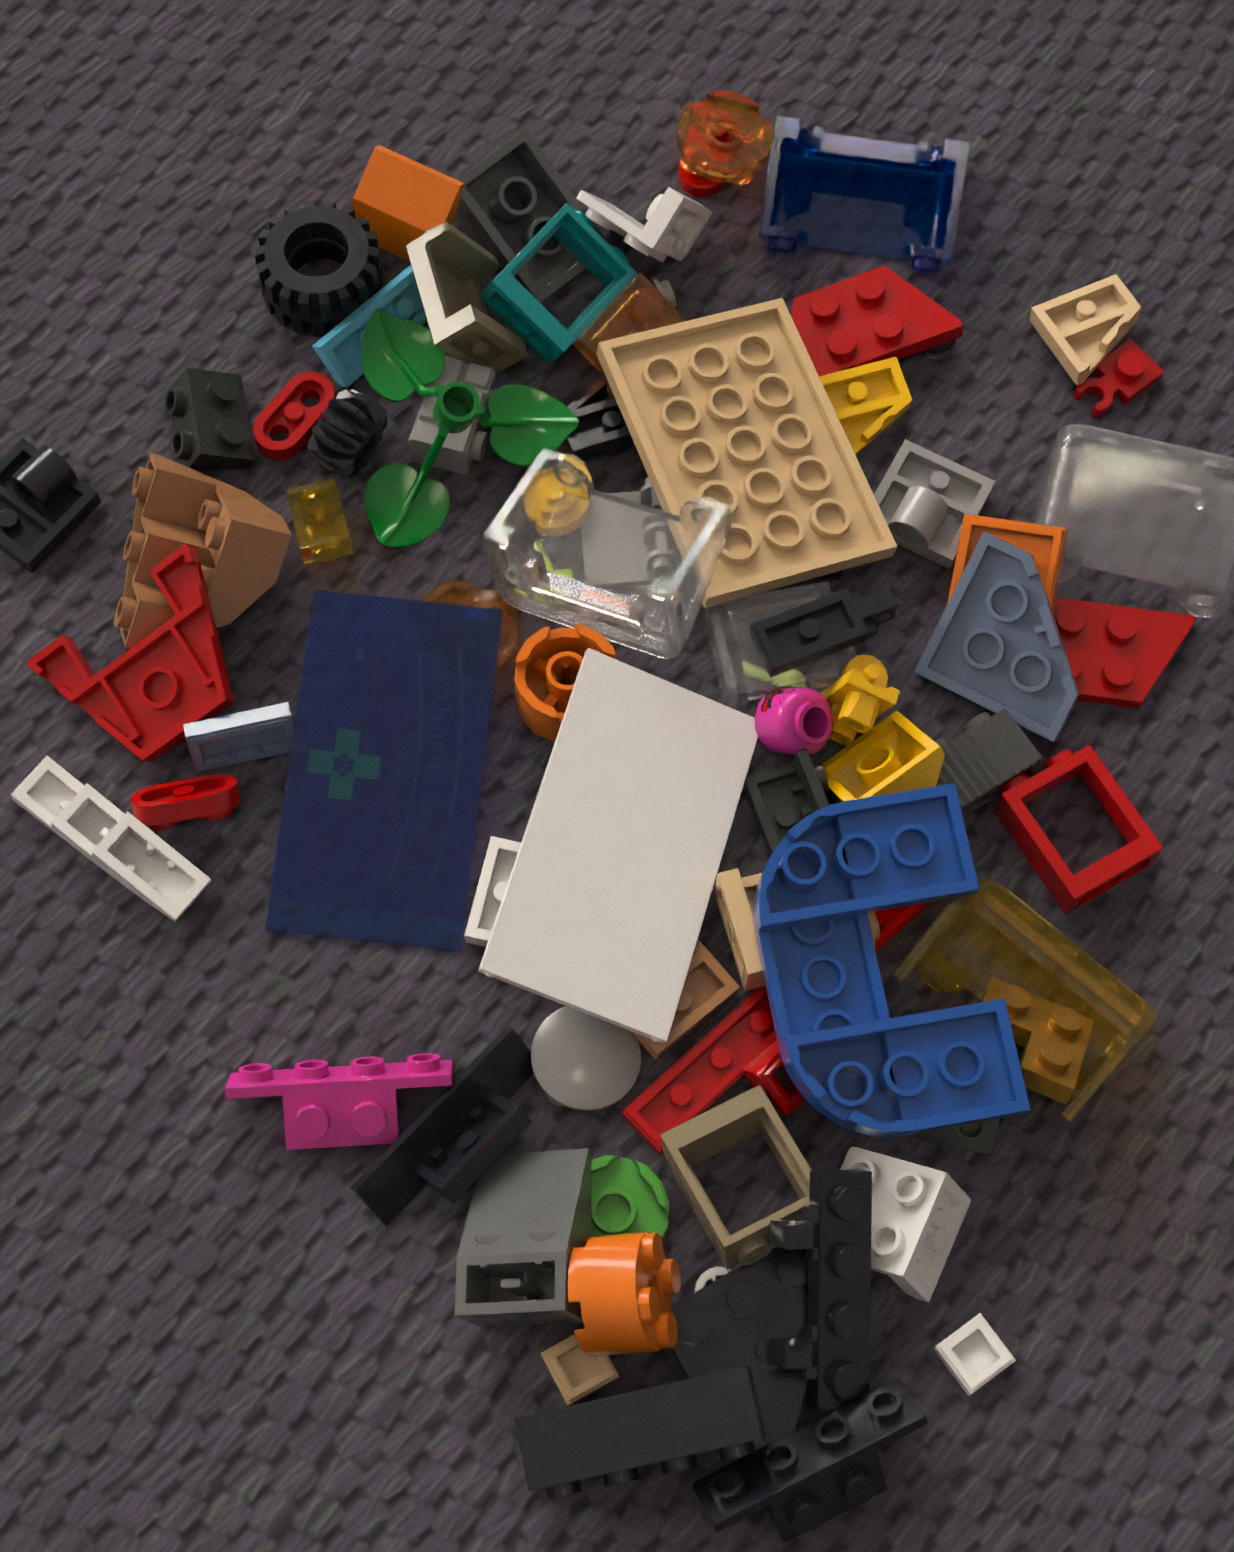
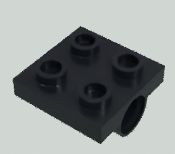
(39, 503)

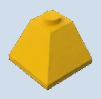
(884, 761)

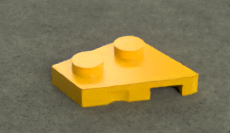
(867, 399)

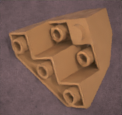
(233, 533)

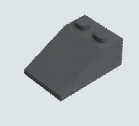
(509, 202)

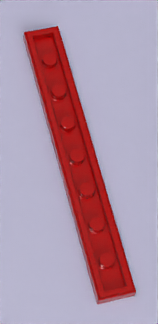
(717, 1059)

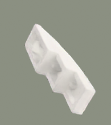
(111, 838)

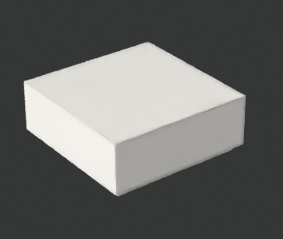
(974, 1354)

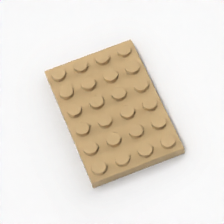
(744, 419)

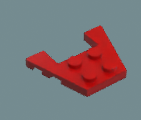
(159, 682)

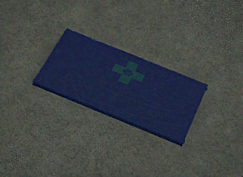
(385, 770)

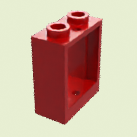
(1068, 889)

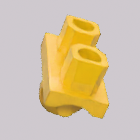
(859, 697)

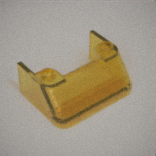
(1010, 941)

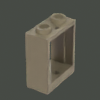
(717, 1131)

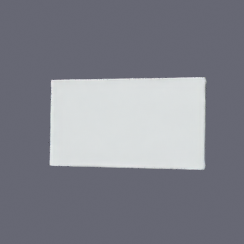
(622, 847)

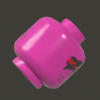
(793, 720)

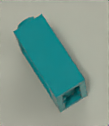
(527, 315)

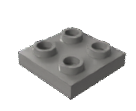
(927, 499)

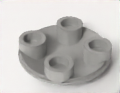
(584, 1060)

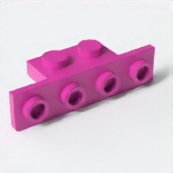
(340, 1102)

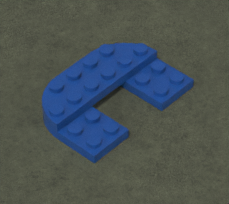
(826, 979)

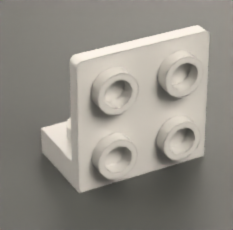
(670, 229)
(912, 1219)

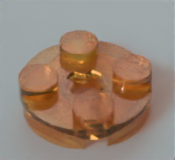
(718, 160)

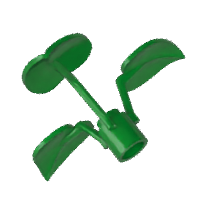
(403, 358)

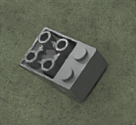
(521, 1239)

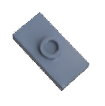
(240, 737)

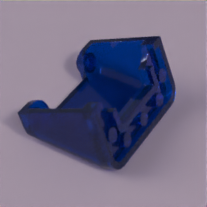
(863, 195)

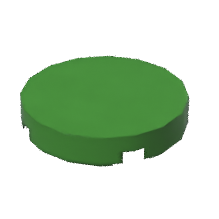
(639, 1191)

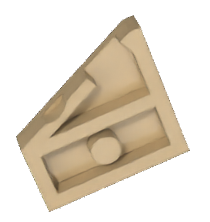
(1086, 324)

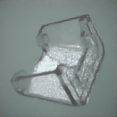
(1143, 512)
(603, 558)

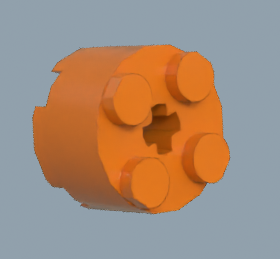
(542, 666)
(624, 1294)

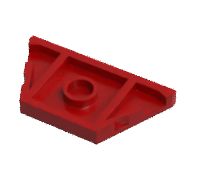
(870, 321)
(1117, 648)

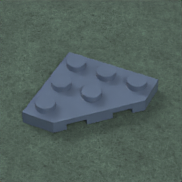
(1003, 641)

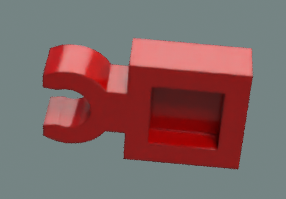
(1121, 374)

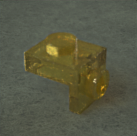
(319, 521)

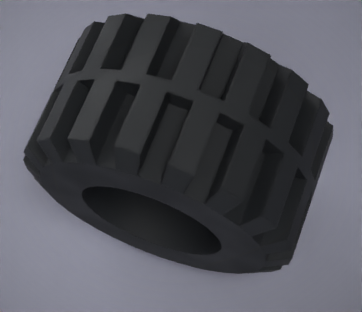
(309, 236)

